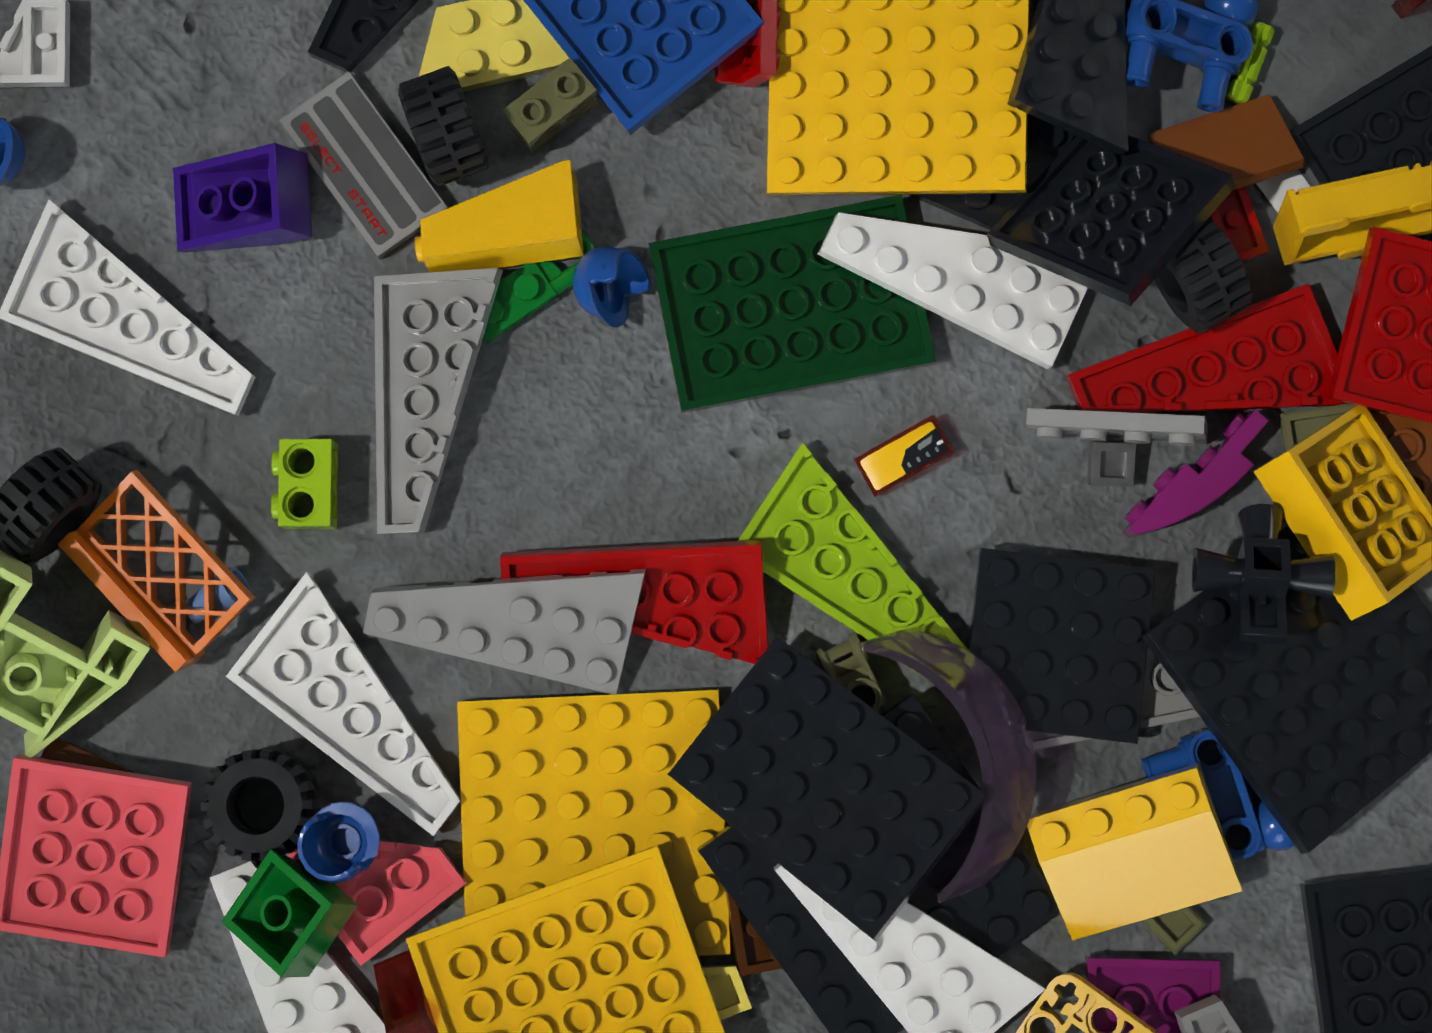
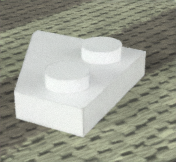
(37, 46)

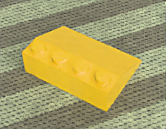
(1357, 501)
(1134, 852)

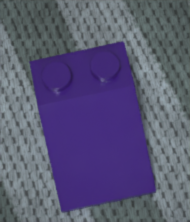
(243, 200)

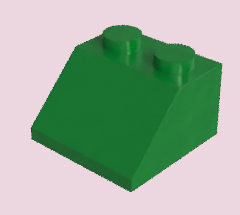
(288, 915)

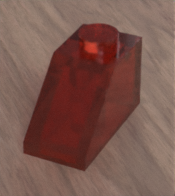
(402, 996)

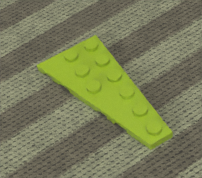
(835, 559)

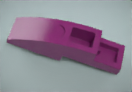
(1187, 491)

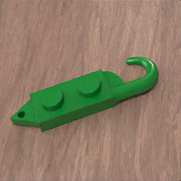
(527, 292)

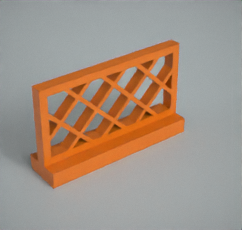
(130, 595)

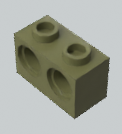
(551, 106)

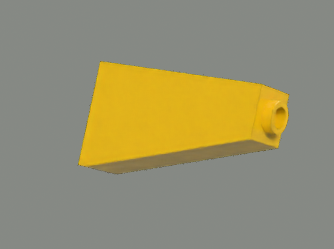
(507, 226)

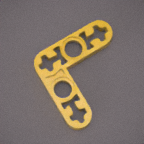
(1080, 1012)

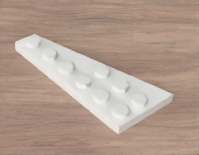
(961, 281)
(97, 305)
(327, 690)
(925, 969)
(312, 1004)

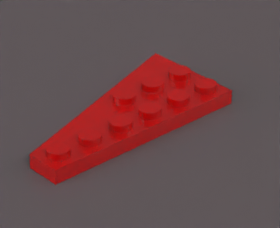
(1256, 360)
(689, 594)

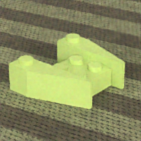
(47, 679)

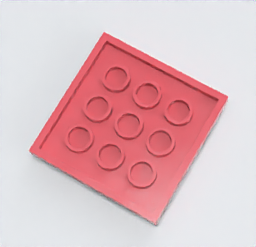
(92, 855)

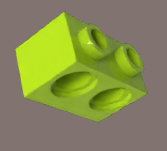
(319, 483)

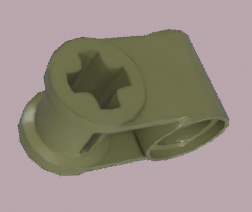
(853, 671)

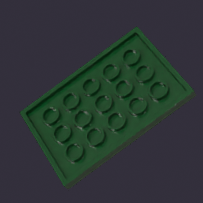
(768, 316)

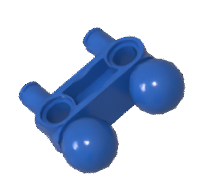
(1191, 38)
(1227, 794)

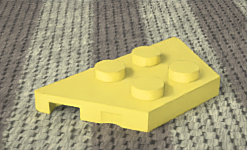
(490, 43)

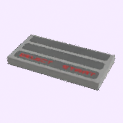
(363, 164)

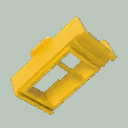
(1339, 213)

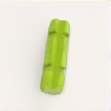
(1241, 86)

